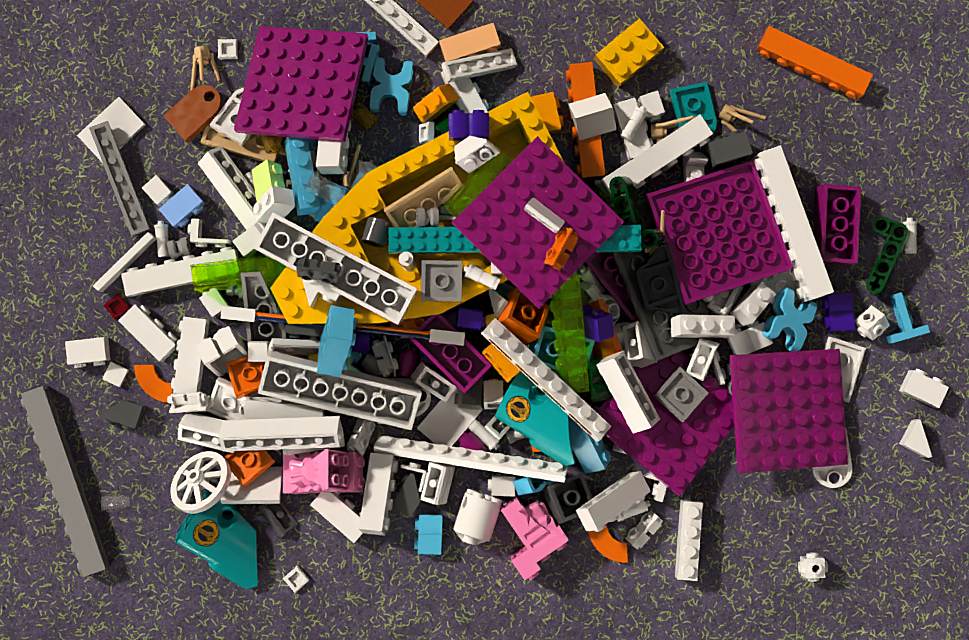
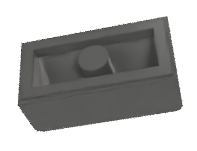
(279, 517)

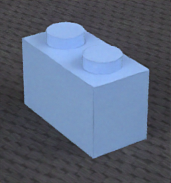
(182, 207)

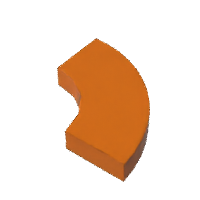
(152, 383)
(609, 546)

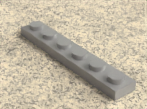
(119, 178)

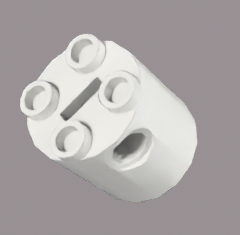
(477, 517)

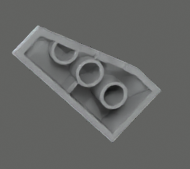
(258, 297)

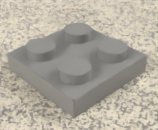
(441, 280)
(681, 394)

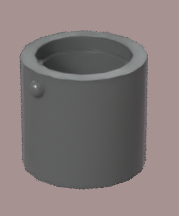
(376, 232)

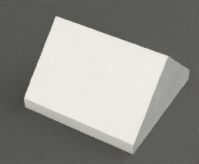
(593, 116)

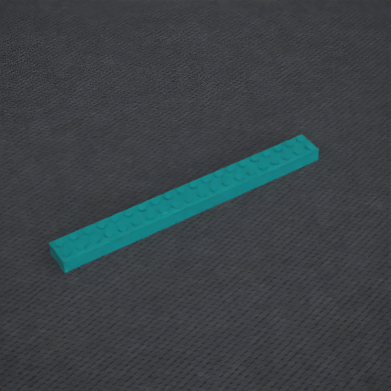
(450, 240)

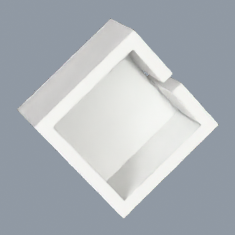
(220, 349)

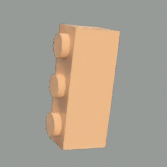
(470, 43)

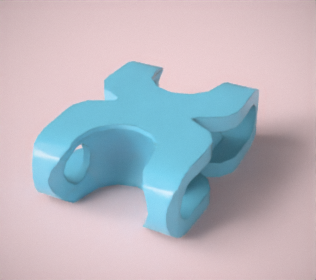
(391, 86)
(789, 319)

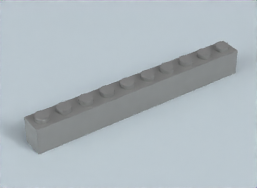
(64, 480)

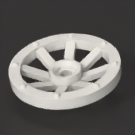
(198, 479)

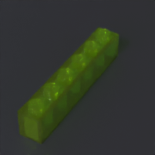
(228, 272)
(569, 334)

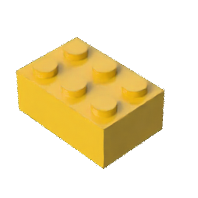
(628, 53)

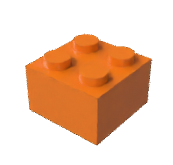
(523, 317)

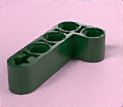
(632, 211)
(884, 258)

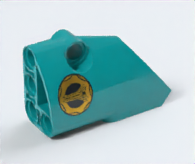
(537, 418)
(222, 541)

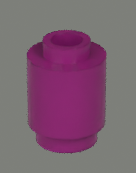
(407, 362)
(472, 442)

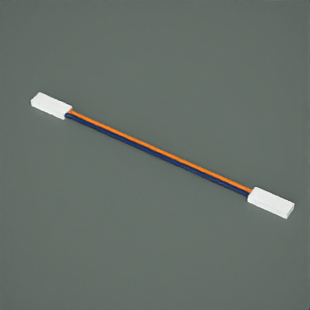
(436, 336)

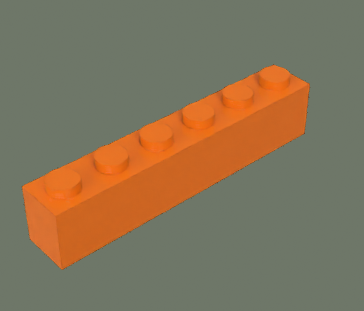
(814, 62)
(588, 150)

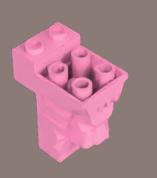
(323, 472)
(536, 532)

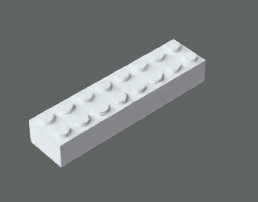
(808, 270)
(356, 278)
(349, 394)

